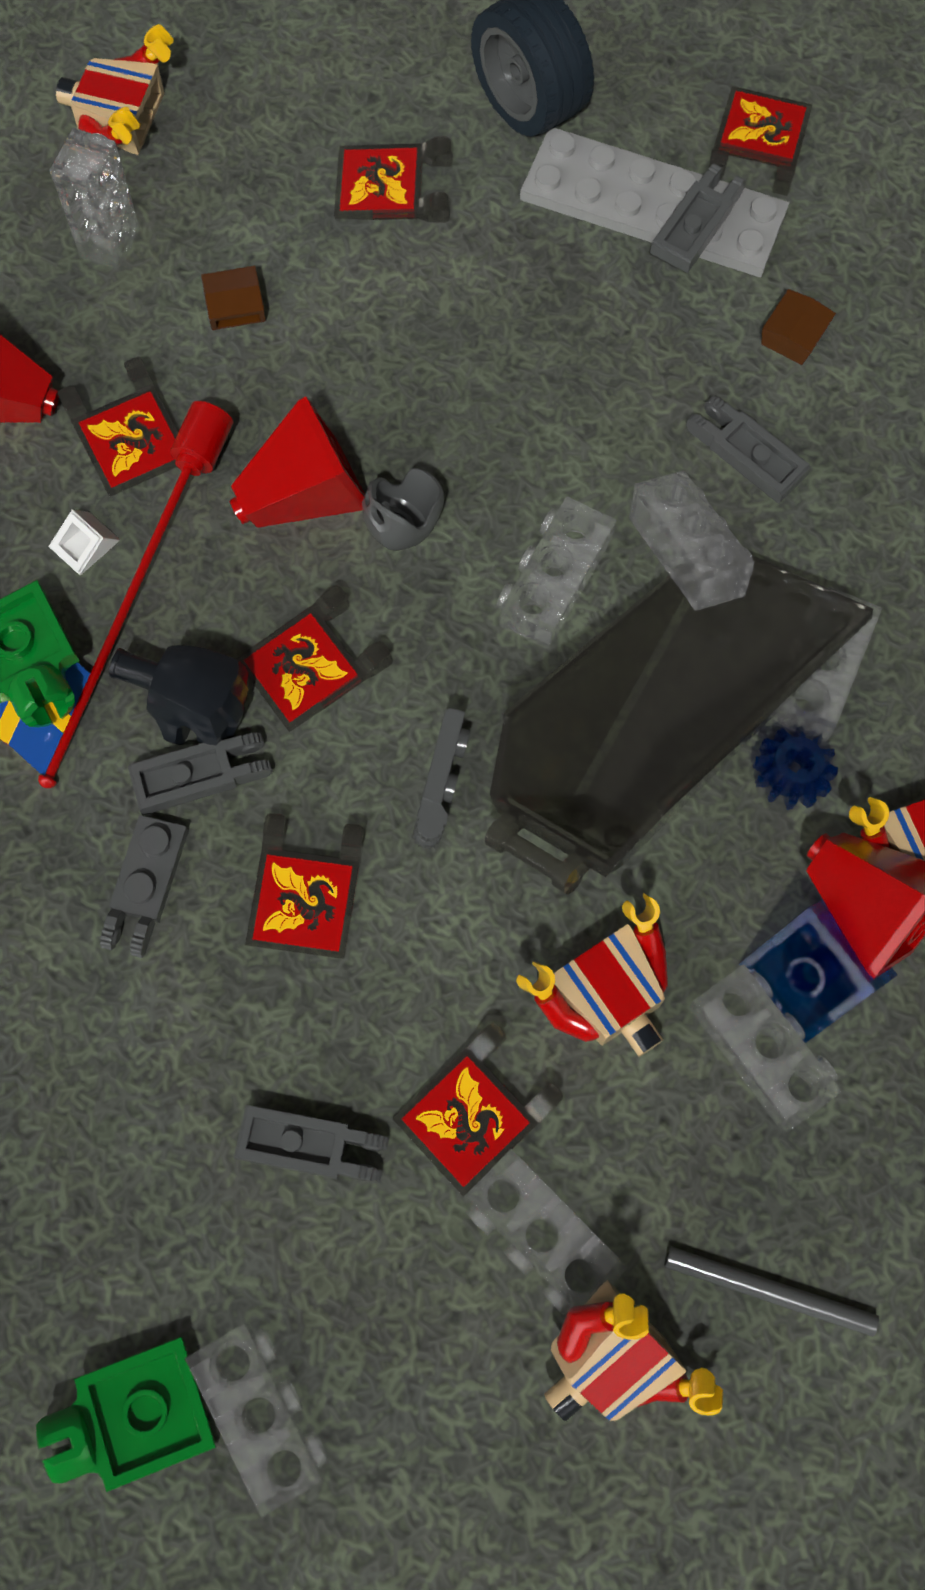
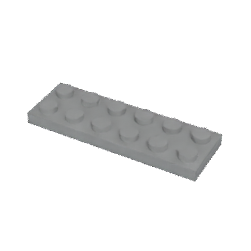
(641, 194)

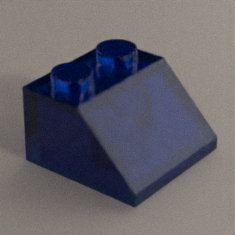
(814, 971)

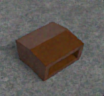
(233, 297)
(796, 326)

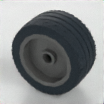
(532, 63)

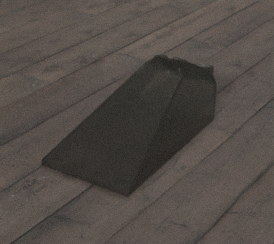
(653, 714)

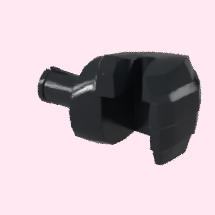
(188, 691)

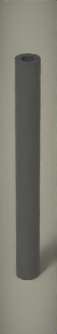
(772, 1291)

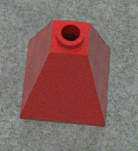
(24, 387)
(297, 474)
(872, 897)

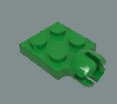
(34, 656)
(129, 1420)

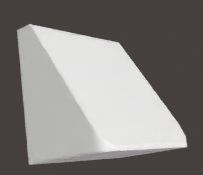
(82, 540)

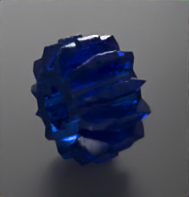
(809, 781)

